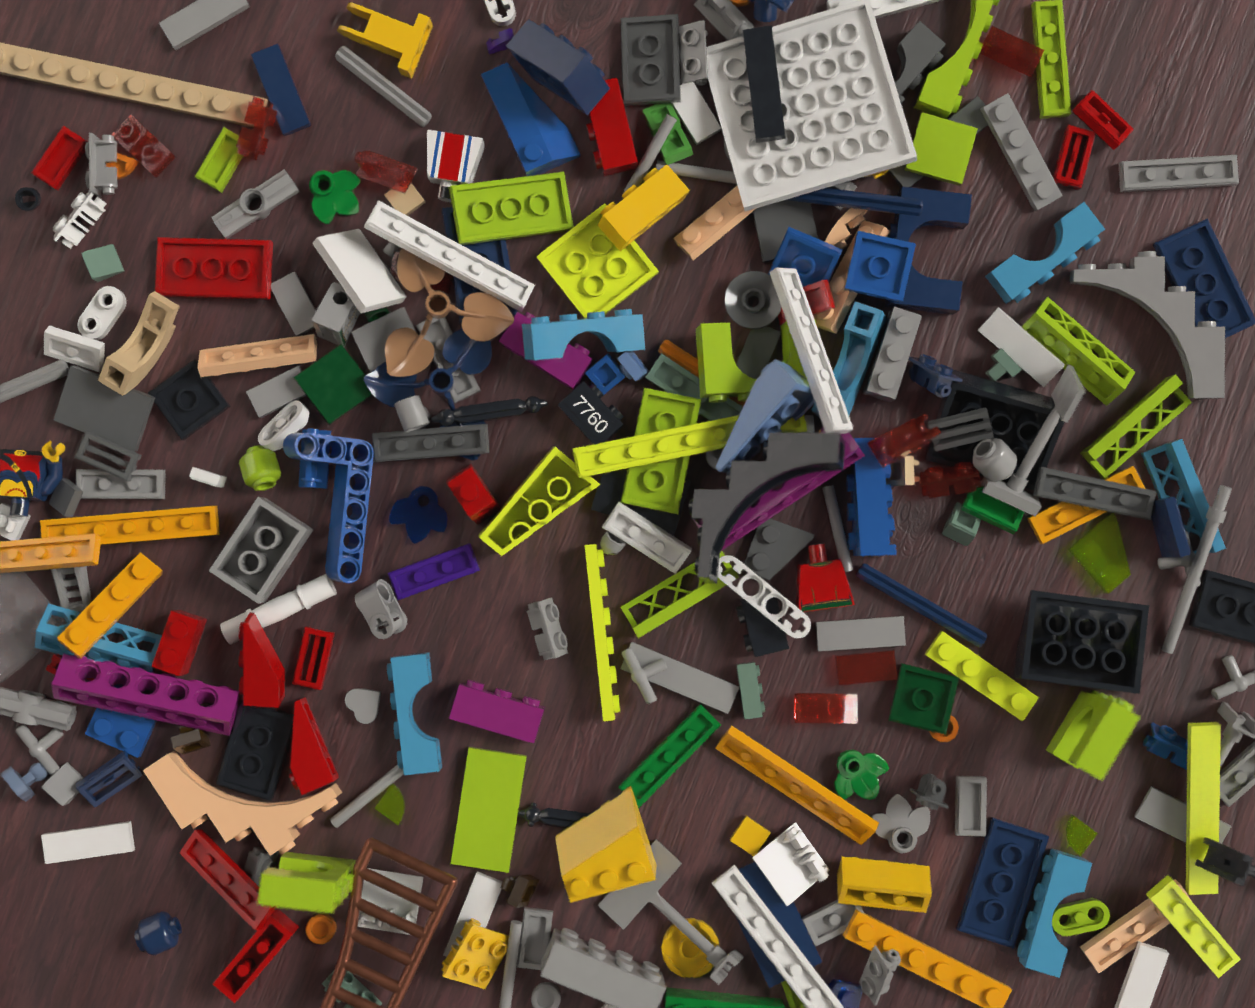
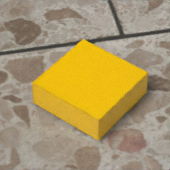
(750, 835)

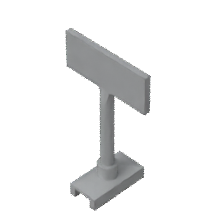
(1066, 398)
(1170, 813)
(626, 903)

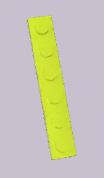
(603, 644)

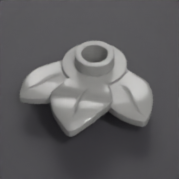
(902, 819)

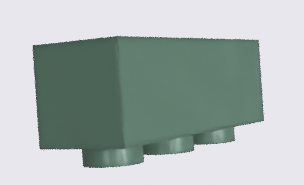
(750, 690)

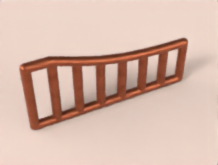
(352, 934)

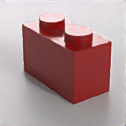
(179, 642)

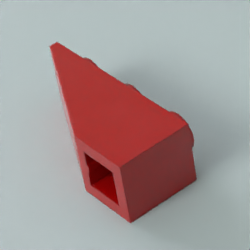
(262, 670)

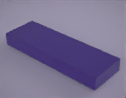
(434, 571)

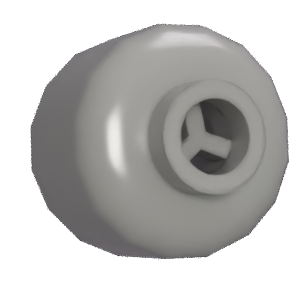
(994, 459)

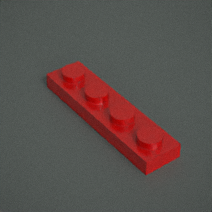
(226, 878)

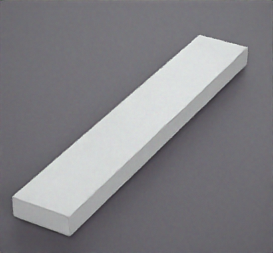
(449, 256)
(811, 350)
(774, 940)

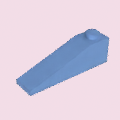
(774, 400)

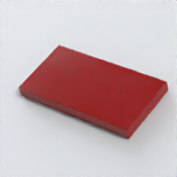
(214, 268)

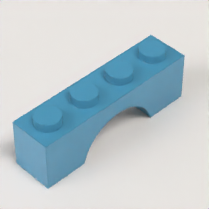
(1072, 231)
(549, 339)
(859, 344)
(418, 750)
(1062, 876)

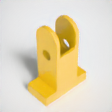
(391, 36)

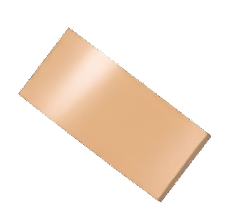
(839, 232)

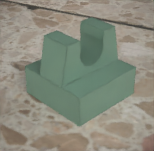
(1002, 365)

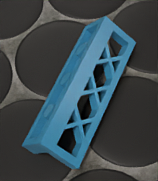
(1189, 487)
(104, 649)

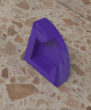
(500, 43)

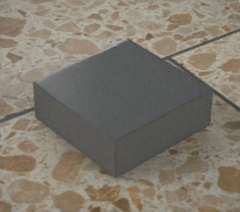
(66, 497)

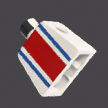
(452, 160)

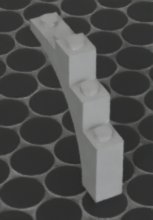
(1144, 283)

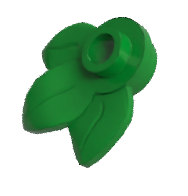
(337, 197)
(862, 777)

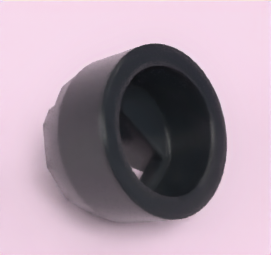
(27, 191)

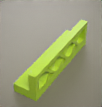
(1094, 373)
(1133, 418)
(677, 606)

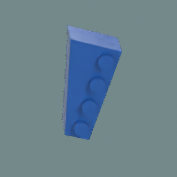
(869, 505)

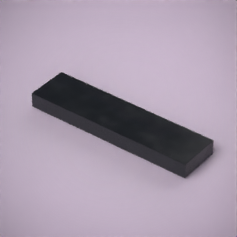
(764, 84)

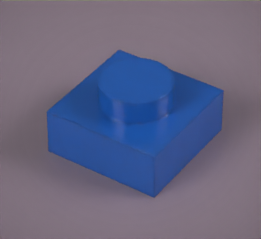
(605, 374)

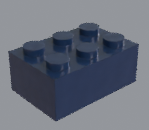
(559, 65)

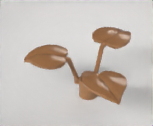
(482, 321)

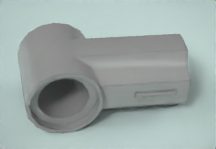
(412, 413)

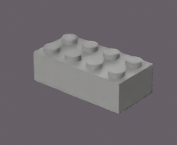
(601, 972)

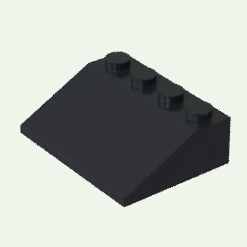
(1014, 418)
(1082, 642)

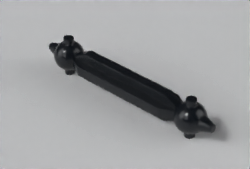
(489, 411)
(551, 816)

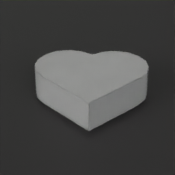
(363, 703)

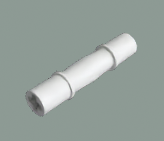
(282, 606)

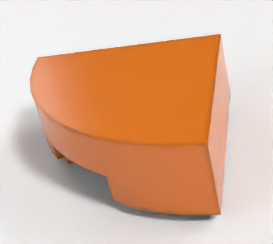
(124, 165)

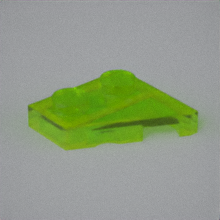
(1103, 554)

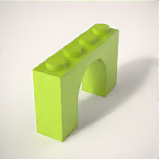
(717, 369)
(1093, 732)
(307, 882)

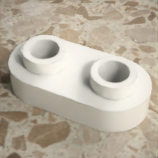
(103, 315)
(287, 421)

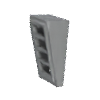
(61, 587)

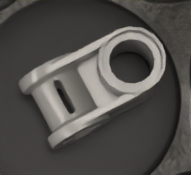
(380, 608)

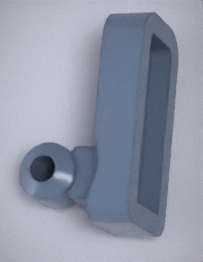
(20, 785)

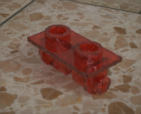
(1011, 51)
(254, 139)
(385, 171)
(963, 475)

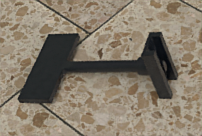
(1227, 862)

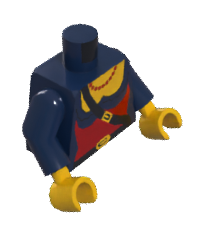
(29, 476)

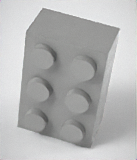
(261, 550)

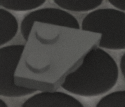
(774, 547)

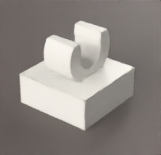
(11, 526)

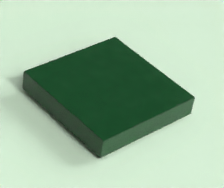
(334, 384)
(923, 699)

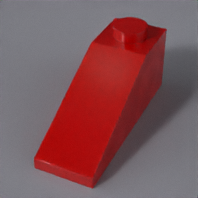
(310, 758)

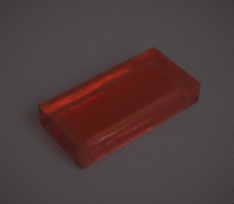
(866, 667)

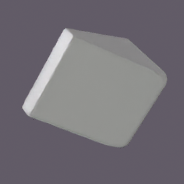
(62, 784)

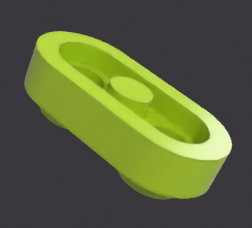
(1078, 919)

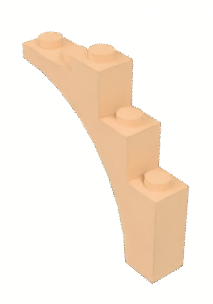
(273, 822)

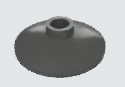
(748, 286)

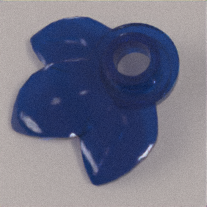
(419, 519)

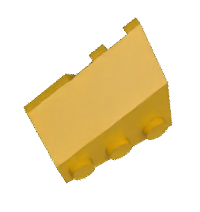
(606, 850)

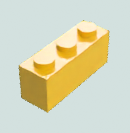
(642, 206)
(884, 884)

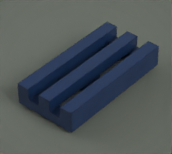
(102, 777)

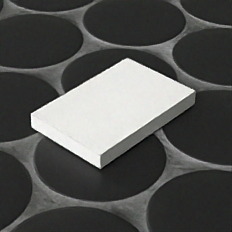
(359, 270)

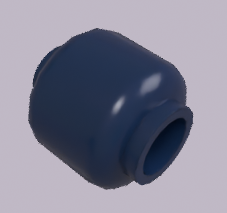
(158, 933)

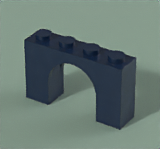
(939, 209)

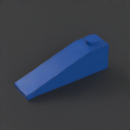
(533, 128)

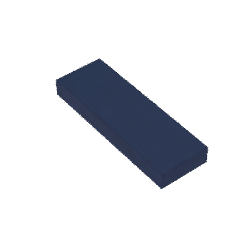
(281, 89)

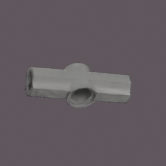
(238, 214)
(36, 709)

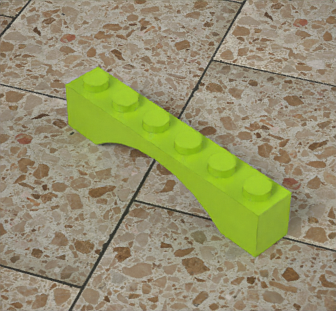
(942, 86)

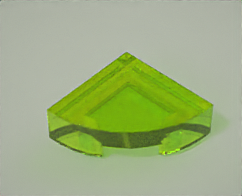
(392, 804)
(1079, 835)

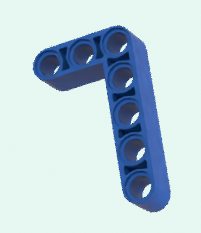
(342, 497)

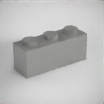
(892, 354)

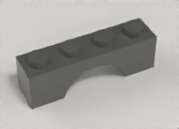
(916, 53)

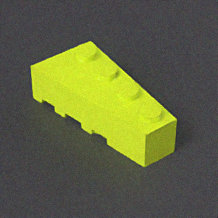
(537, 501)

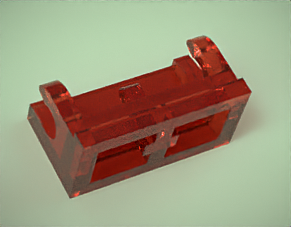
(903, 440)

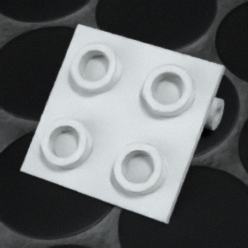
(64, 226)
(791, 864)
(390, 901)

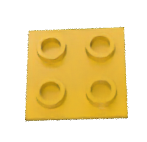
(476, 956)

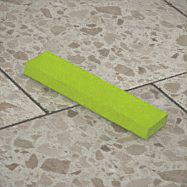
(1052, 67)

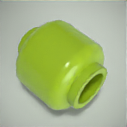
(260, 468)

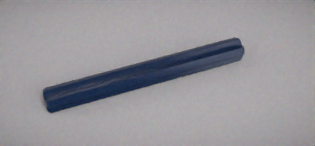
(863, 201)
(921, 605)

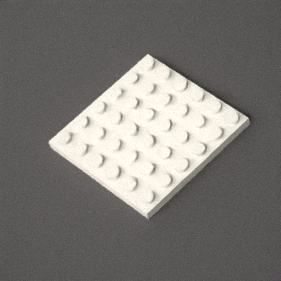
(835, 106)

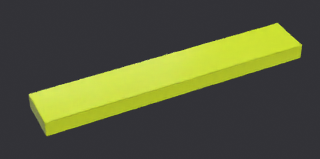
(1202, 803)

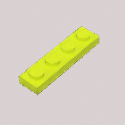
(981, 676)
(1193, 926)

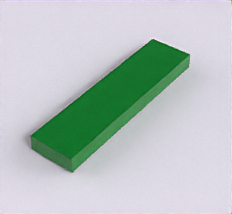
(670, 754)

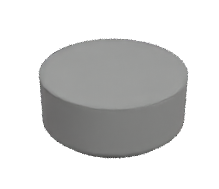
(546, 996)

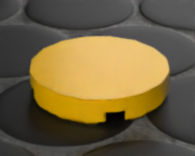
(683, 955)

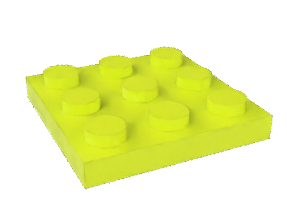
(593, 269)

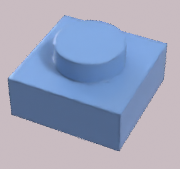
(632, 366)

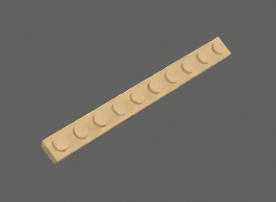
(125, 84)

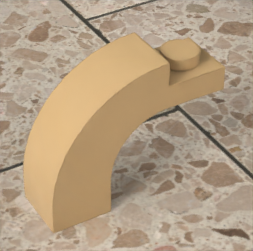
(144, 347)

